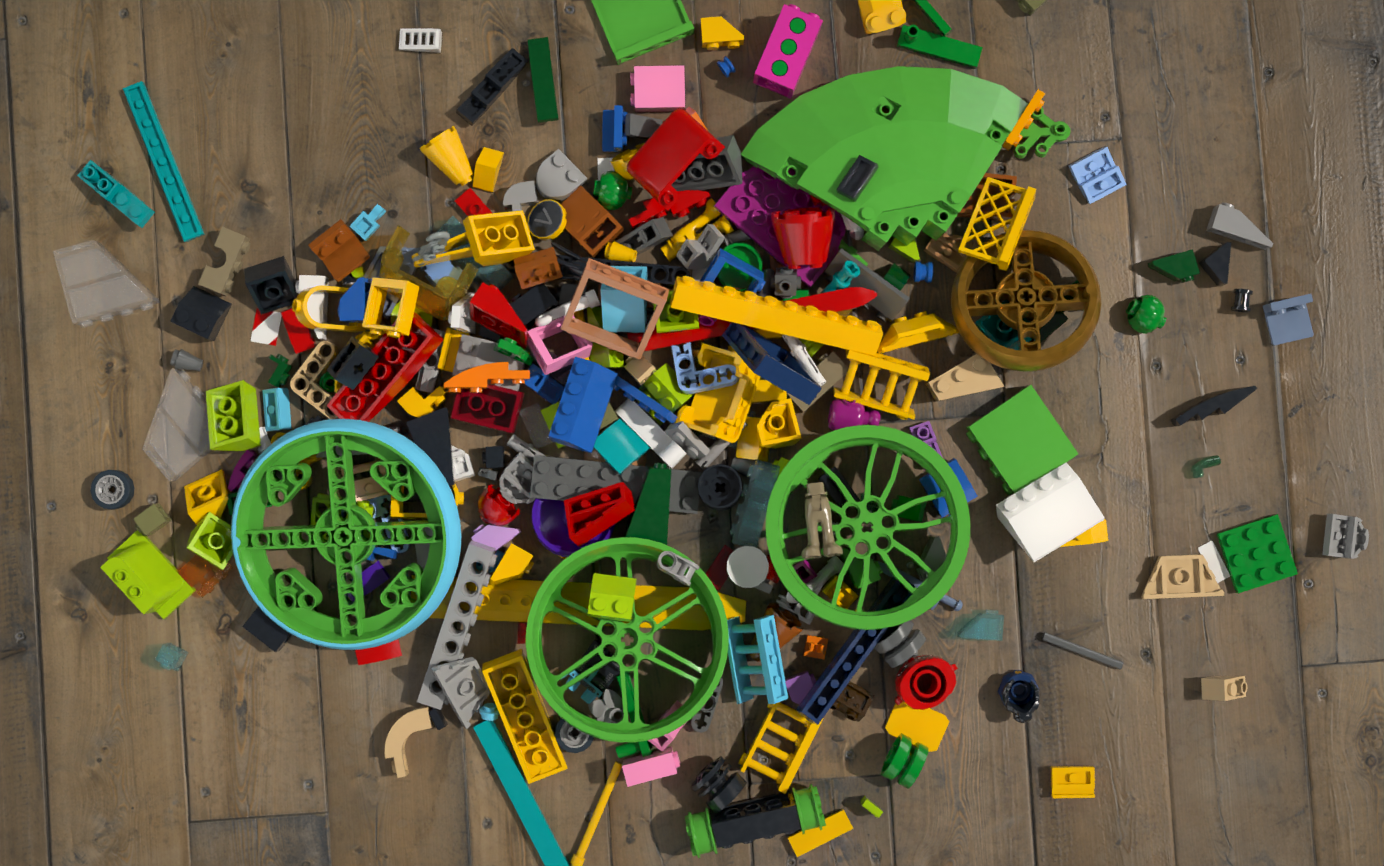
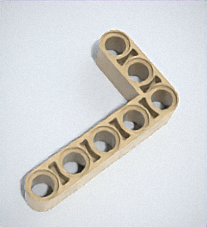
(312, 379)

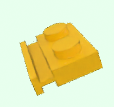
(1072, 781)

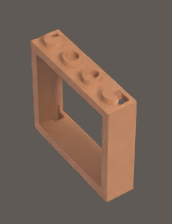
(626, 283)

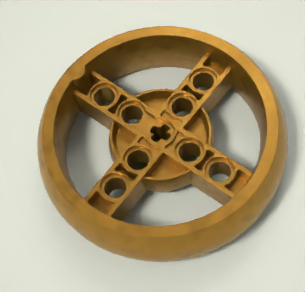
(1029, 356)

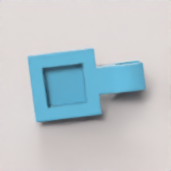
(366, 223)

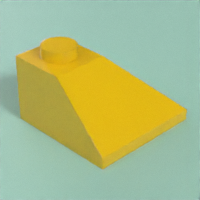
(206, 496)

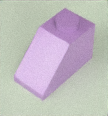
(494, 535)

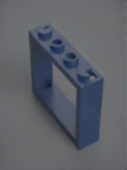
(768, 362)

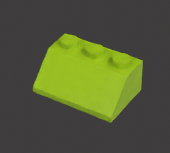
(233, 417)

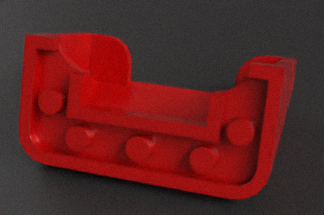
(669, 154)

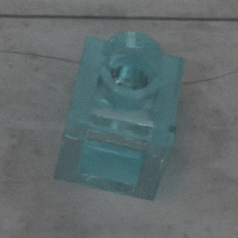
(171, 656)

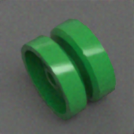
(736, 278)
(904, 761)

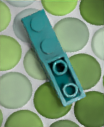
(116, 193)

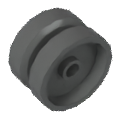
(900, 643)

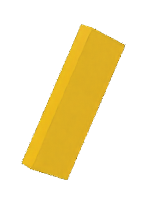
(835, 826)

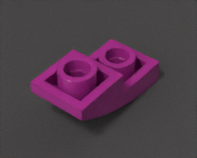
(239, 473)

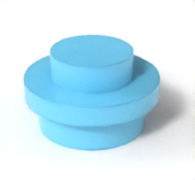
(489, 712)

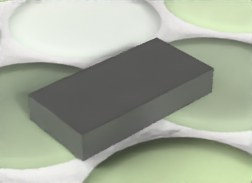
(641, 126)

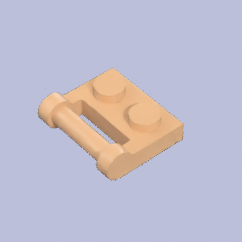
(367, 487)

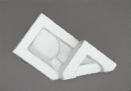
(461, 464)

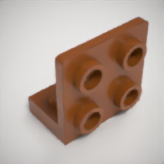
(339, 250)
(536, 269)

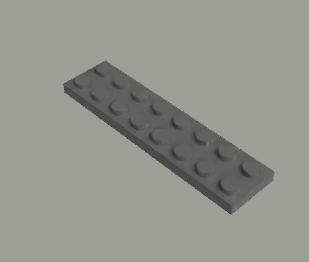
(567, 477)

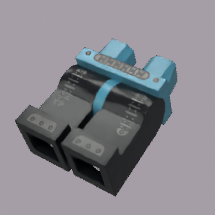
(599, 680)

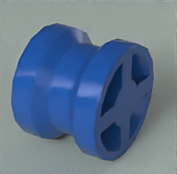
(923, 272)

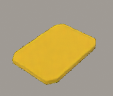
(920, 725)

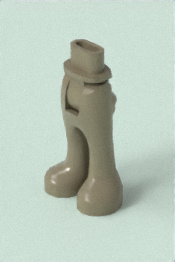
(819, 511)

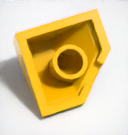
(778, 425)

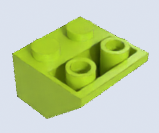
(664, 389)

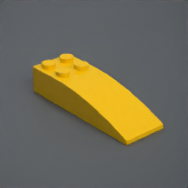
(524, 715)

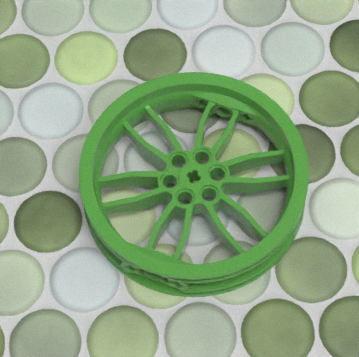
(932, 588)

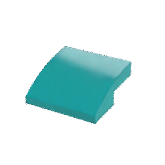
(620, 446)

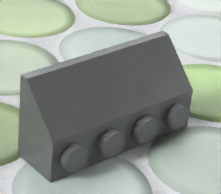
(715, 172)
(888, 299)

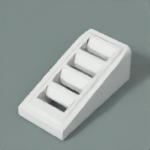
(437, 39)

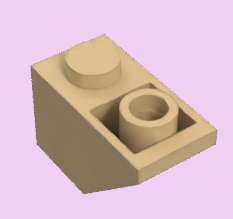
(1223, 687)

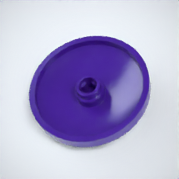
(552, 530)

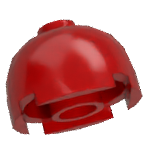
(495, 508)

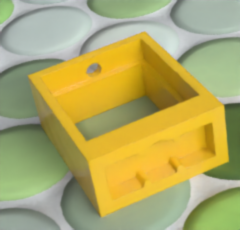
(376, 302)

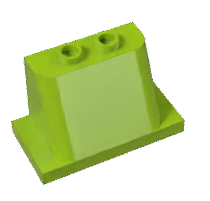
(147, 576)

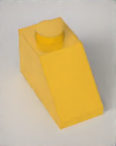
(513, 565)

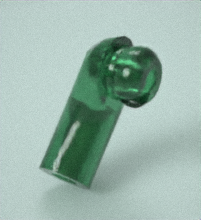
(1207, 462)

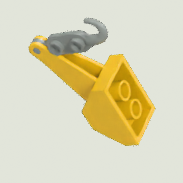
(491, 237)

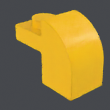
(419, 406)

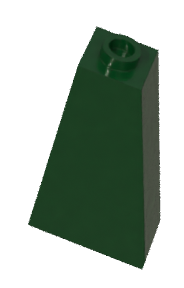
(652, 506)

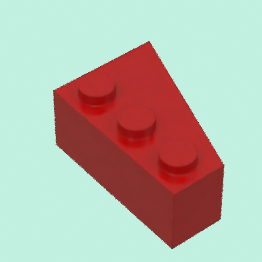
(597, 511)

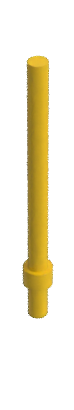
(578, 858)

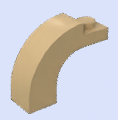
(396, 739)

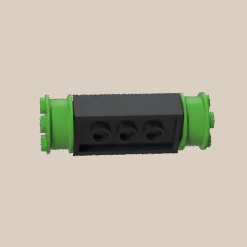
(754, 820)

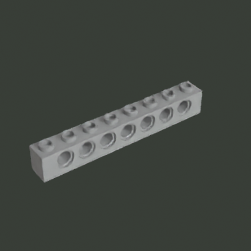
(476, 552)

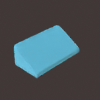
(277, 409)

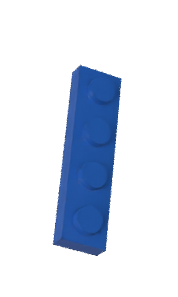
(645, 401)

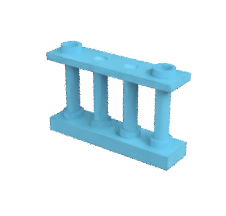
(770, 658)

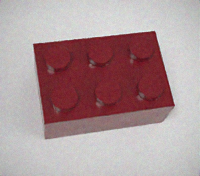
(492, 408)

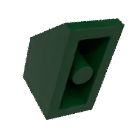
(1177, 266)

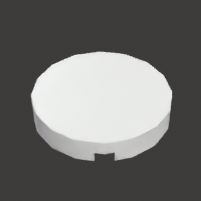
(747, 566)

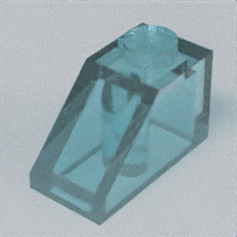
(984, 626)

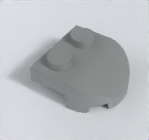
(558, 177)
(687, 440)
(516, 480)
(1344, 536)

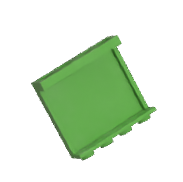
(641, 25)
(1021, 440)

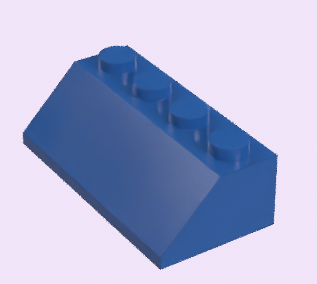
(583, 405)

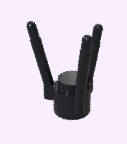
(576, 267)

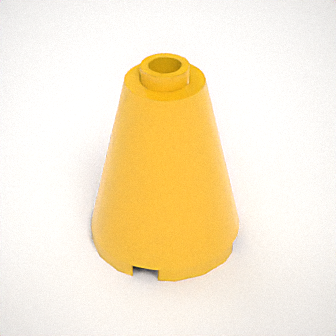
(449, 156)

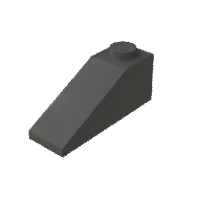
(647, 235)

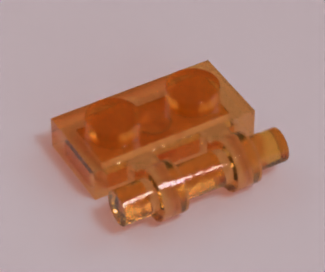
(196, 570)

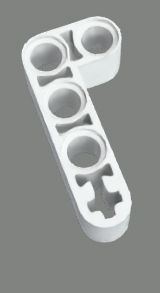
(651, 433)

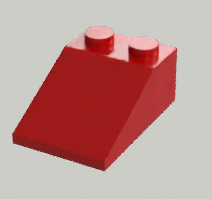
(494, 312)

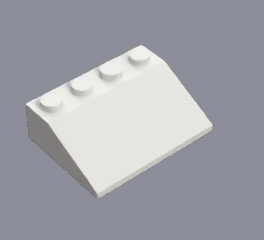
(1049, 512)

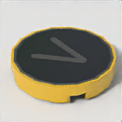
(547, 220)

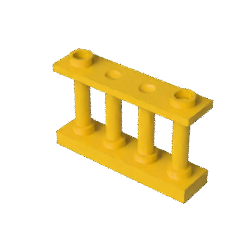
(896, 368)
(792, 760)

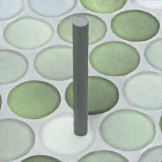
(1082, 650)

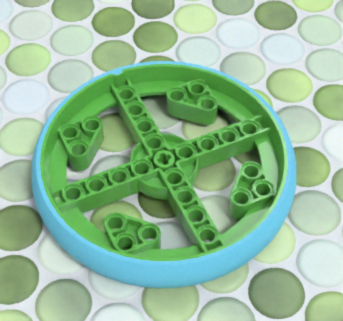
(271, 590)

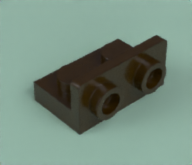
(853, 702)

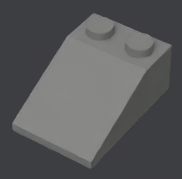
(477, 352)

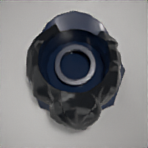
(1019, 695)

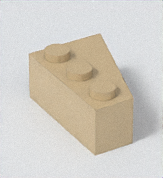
(964, 379)

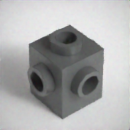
(789, 276)

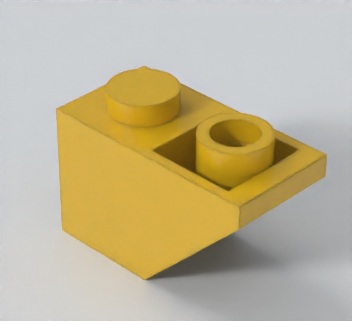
(718, 33)

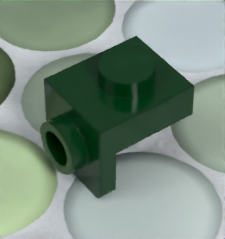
(280, 374)

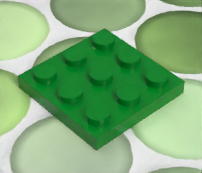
(1257, 553)

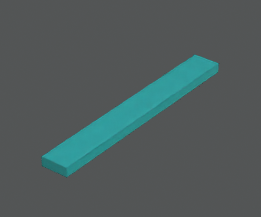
(163, 161)
(520, 794)

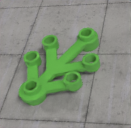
(1034, 132)

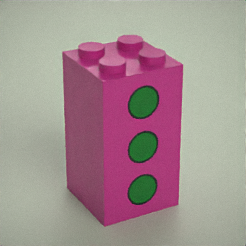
(787, 50)

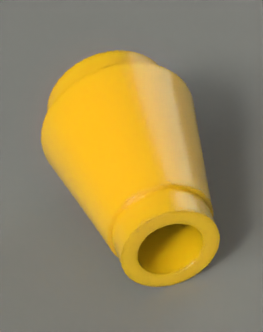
(619, 252)

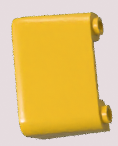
(724, 409)

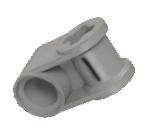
(678, 567)

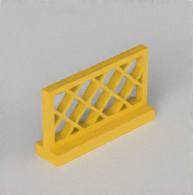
(1014, 230)

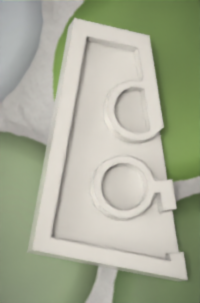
(460, 315)

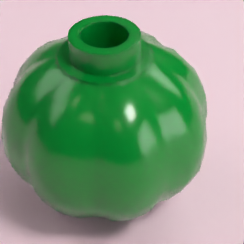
(612, 190)
(1146, 314)

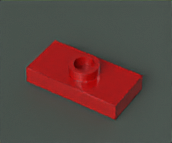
(472, 204)

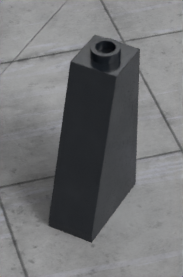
(434, 437)

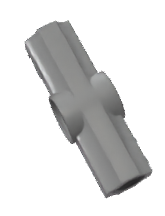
(428, 374)

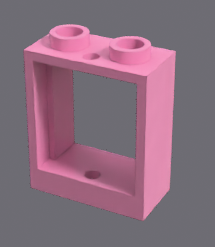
(541, 354)

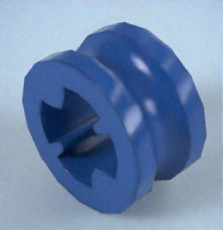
(726, 67)

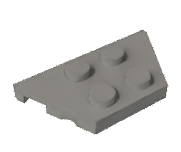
(463, 686)

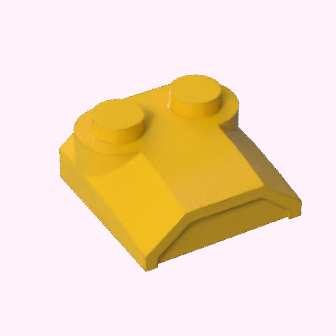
(881, 14)

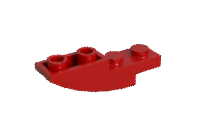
(686, 200)

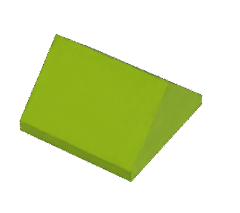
(212, 540)

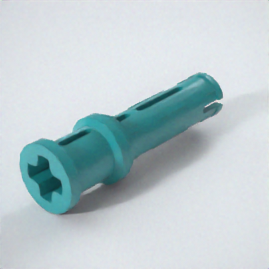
(842, 278)

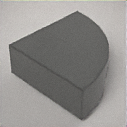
(488, 473)

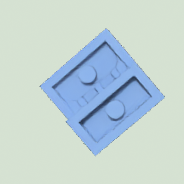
(1097, 175)

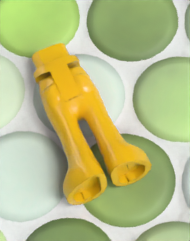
(689, 230)

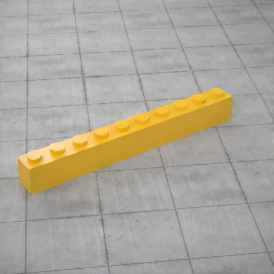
(776, 315)

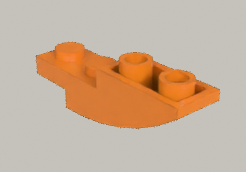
(476, 377)

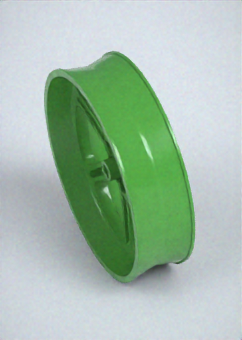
(550, 592)

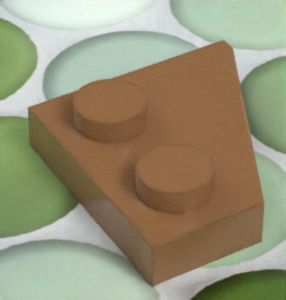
(946, 250)

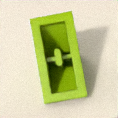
(909, 252)

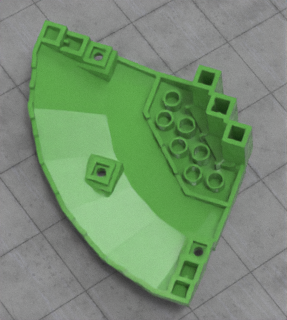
(926, 147)

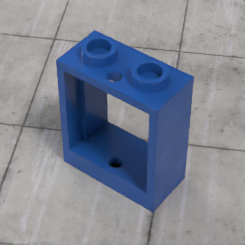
(719, 260)

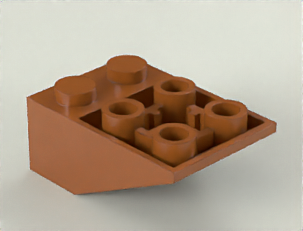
(589, 222)

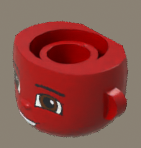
(942, 682)

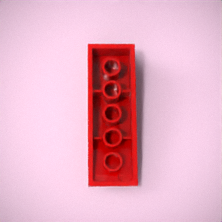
(394, 368)

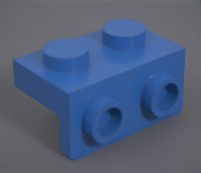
(612, 130)

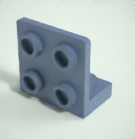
(1288, 319)

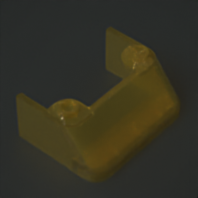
(432, 300)

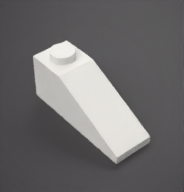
(317, 302)

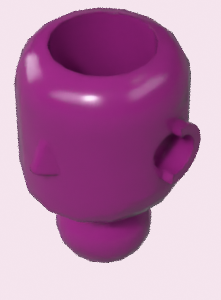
(847, 414)

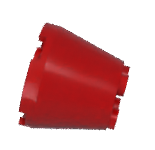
(804, 235)

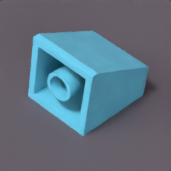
(622, 310)

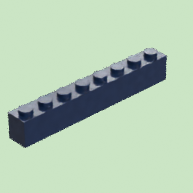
(849, 657)

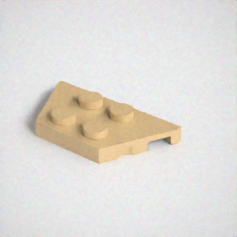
(1181, 577)

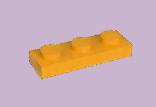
(1024, 121)

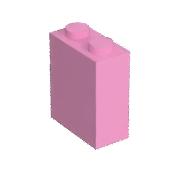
(658, 88)
(651, 767)

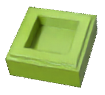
(871, 806)

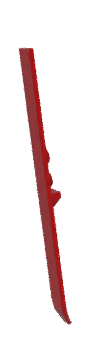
(834, 301)

